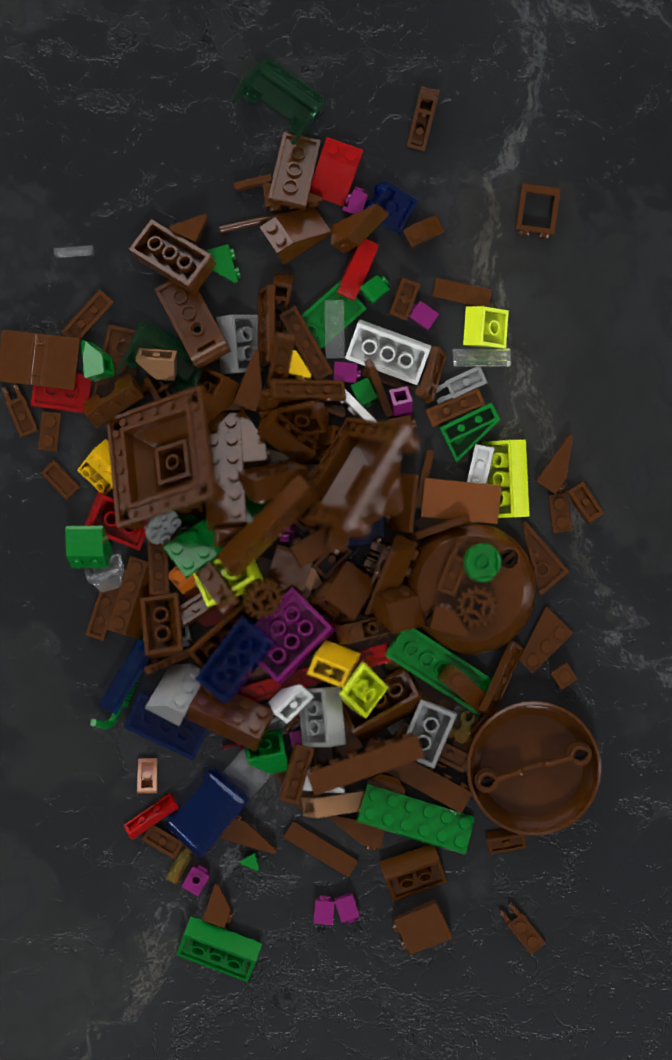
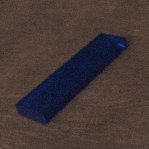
(125, 678)

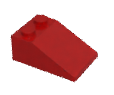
(335, 171)
(104, 515)

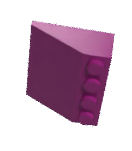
(297, 633)

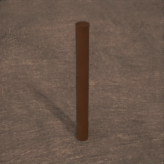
(250, 223)

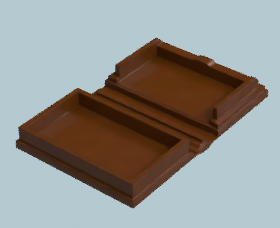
(39, 359)

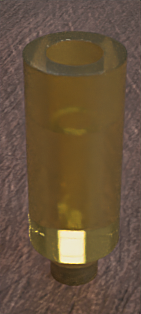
(179, 866)

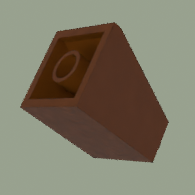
(343, 593)
(422, 927)

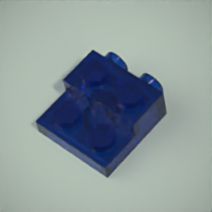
(395, 202)

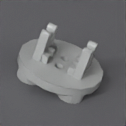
(162, 528)

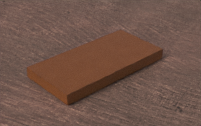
(455, 498)

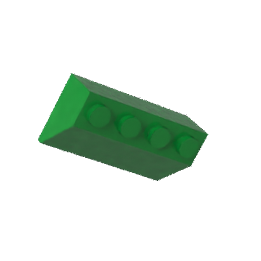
(219, 949)

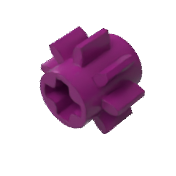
(288, 533)

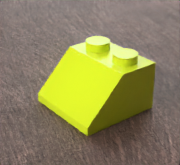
(485, 327)

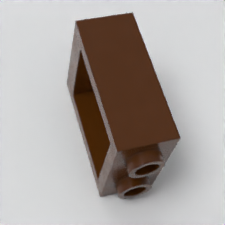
(543, 191)

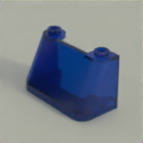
(207, 812)

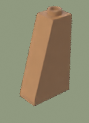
(332, 804)

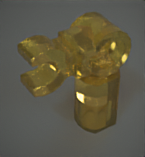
(463, 733)

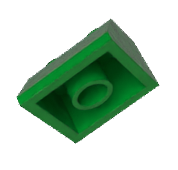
(87, 547)
(270, 754)

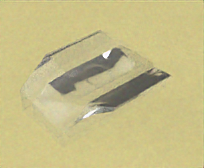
(107, 578)

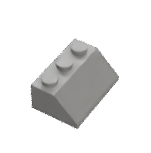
(242, 339)
(175, 692)
(323, 718)
(433, 727)

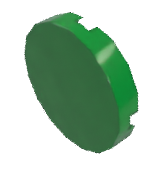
(482, 562)

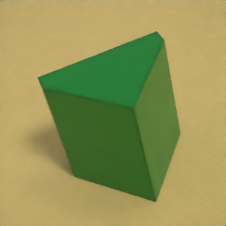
(250, 861)

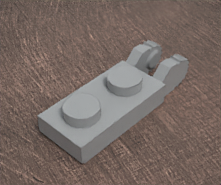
(462, 383)

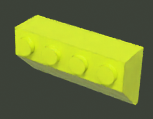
(510, 471)

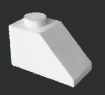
(289, 702)

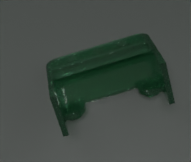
(283, 93)
(152, 337)

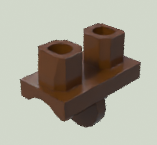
(156, 387)

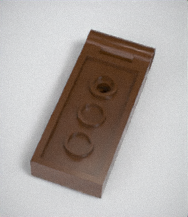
(187, 315)

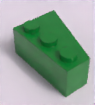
(468, 430)

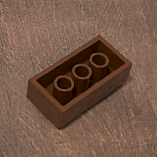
(172, 257)
(239, 721)

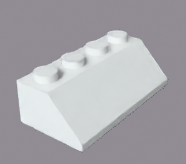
(389, 351)

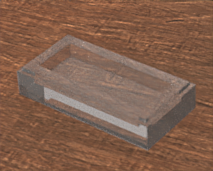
(74, 251)

